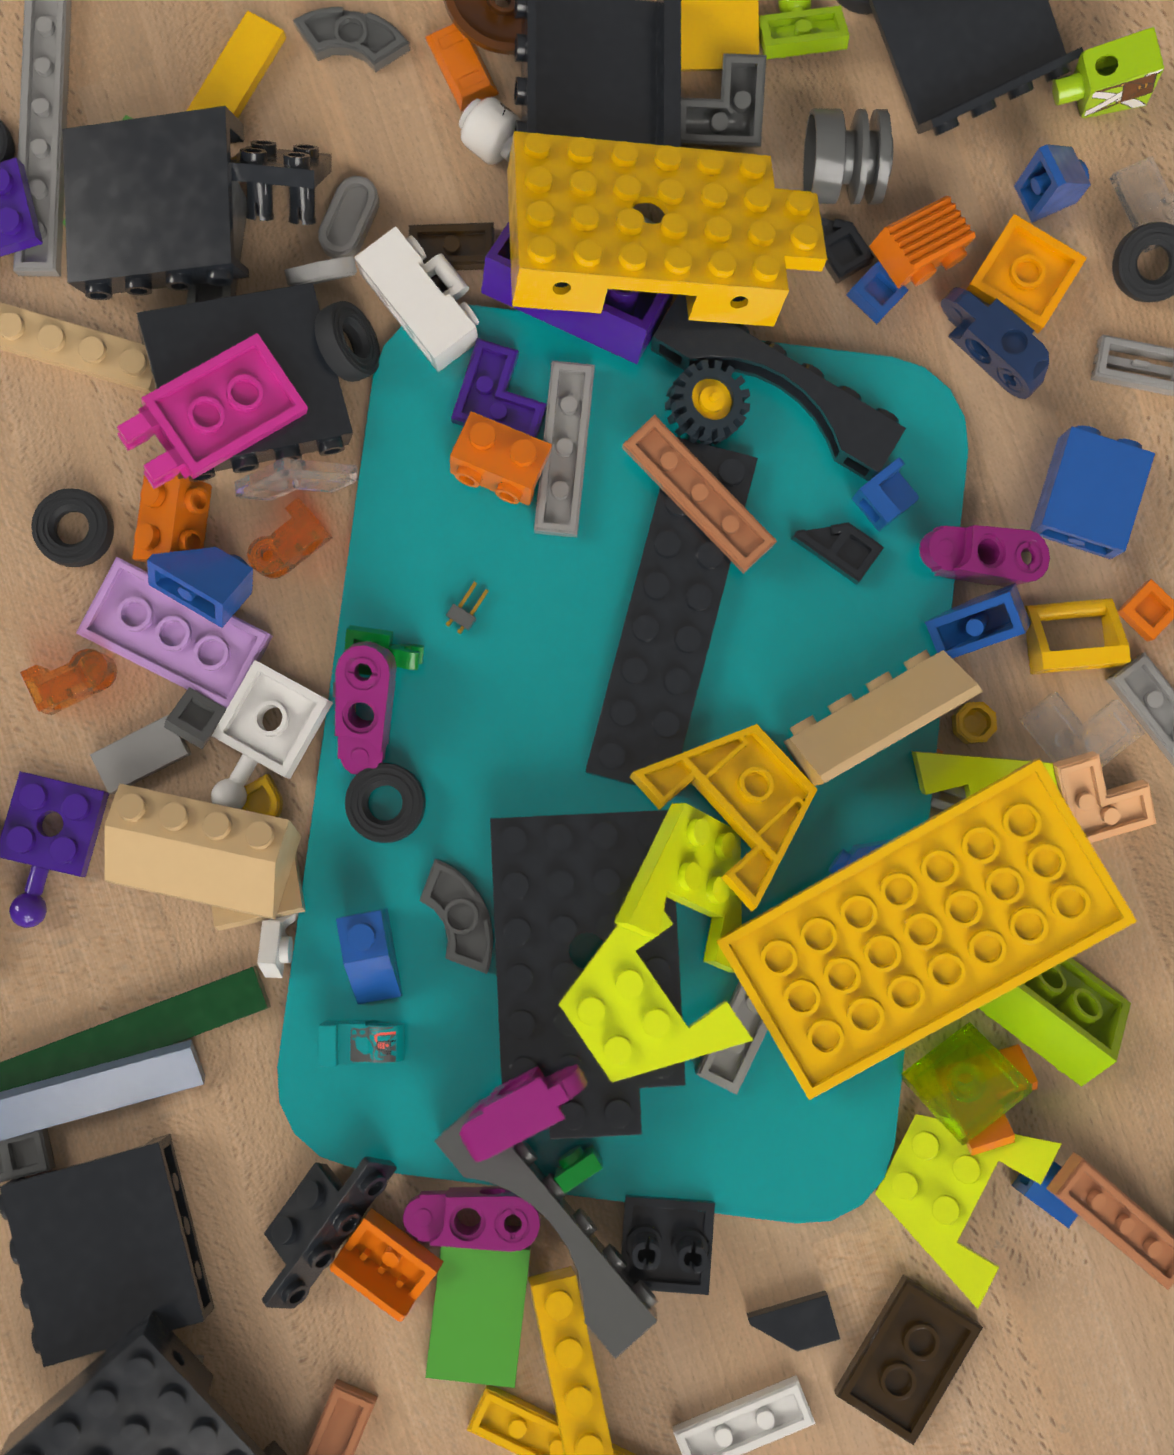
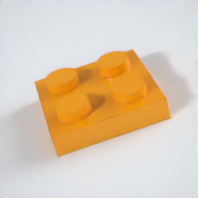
(1027, 272)

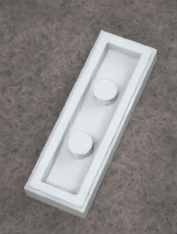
(747, 1422)

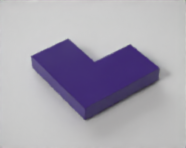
(486, 391)

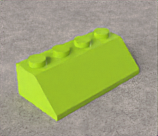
(1065, 1019)

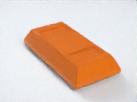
(461, 66)

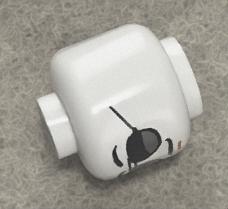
(488, 129)

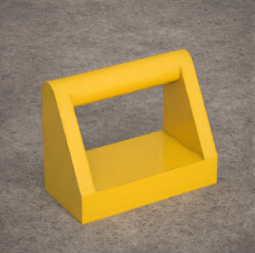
(1045, 661)

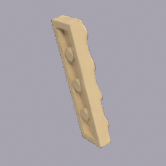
(75, 348)

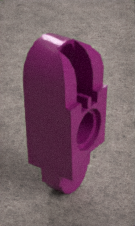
(955, 550)
(364, 741)
(519, 1110)
(434, 1219)

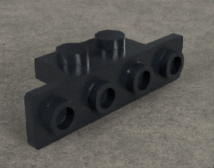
(317, 1224)

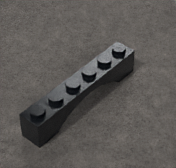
(853, 430)

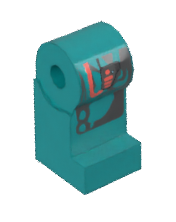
(360, 1042)

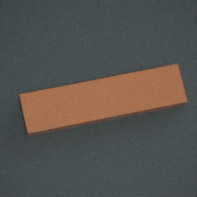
(699, 494)
(1116, 1218)

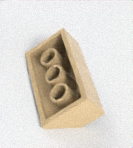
(879, 717)
(198, 851)

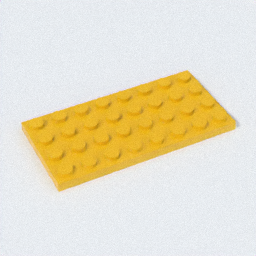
(926, 929)

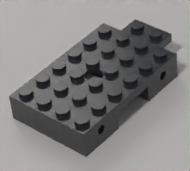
(548, 887)
(136, 1400)

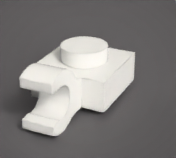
(275, 946)

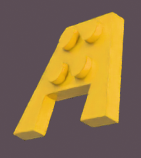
(750, 788)

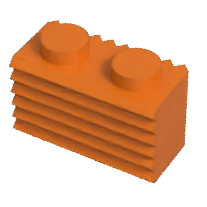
(923, 242)

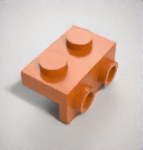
(498, 459)
(171, 517)
(385, 1265)

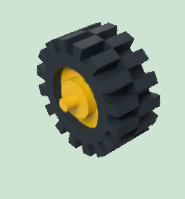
(707, 403)

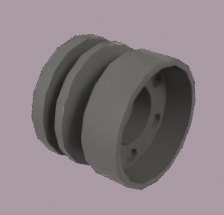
(850, 157)

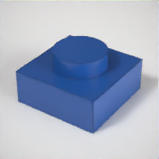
(876, 293)

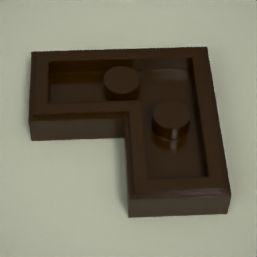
(461, 244)

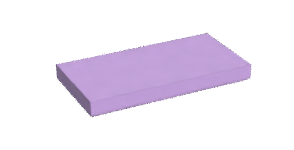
(169, 637)

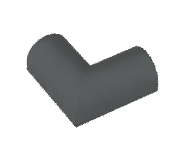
(737, 115)

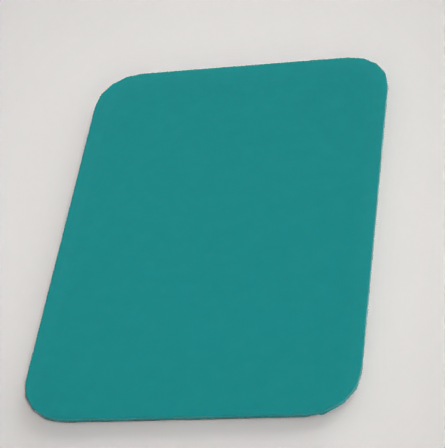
(507, 730)

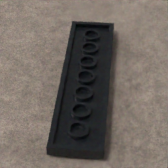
(666, 631)

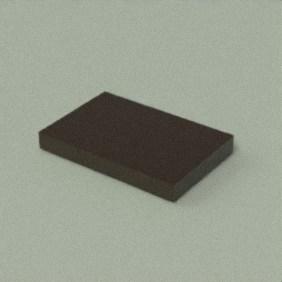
(908, 1359)

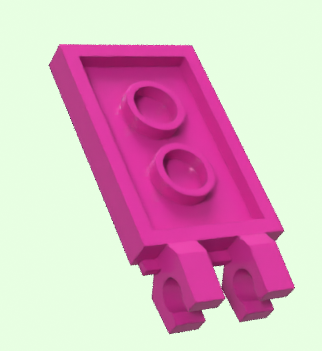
(214, 411)

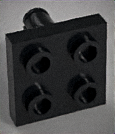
(265, 166)
(668, 1243)

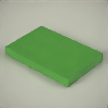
(478, 1316)

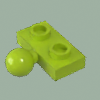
(802, 30)

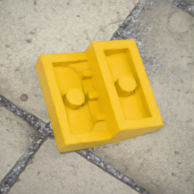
(717, 28)

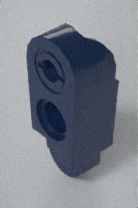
(997, 342)

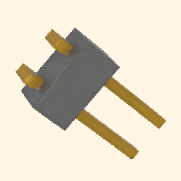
(462, 617)

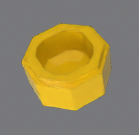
(974, 722)

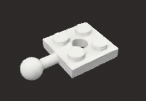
(244, 729)

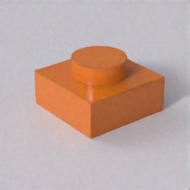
(1148, 610)

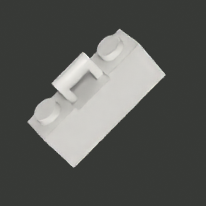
(404, 284)

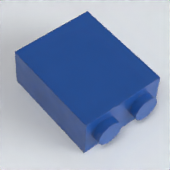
(1092, 491)

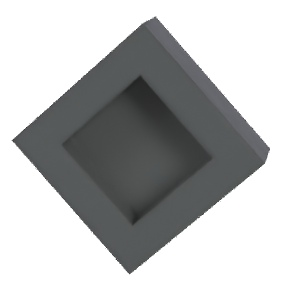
(195, 718)

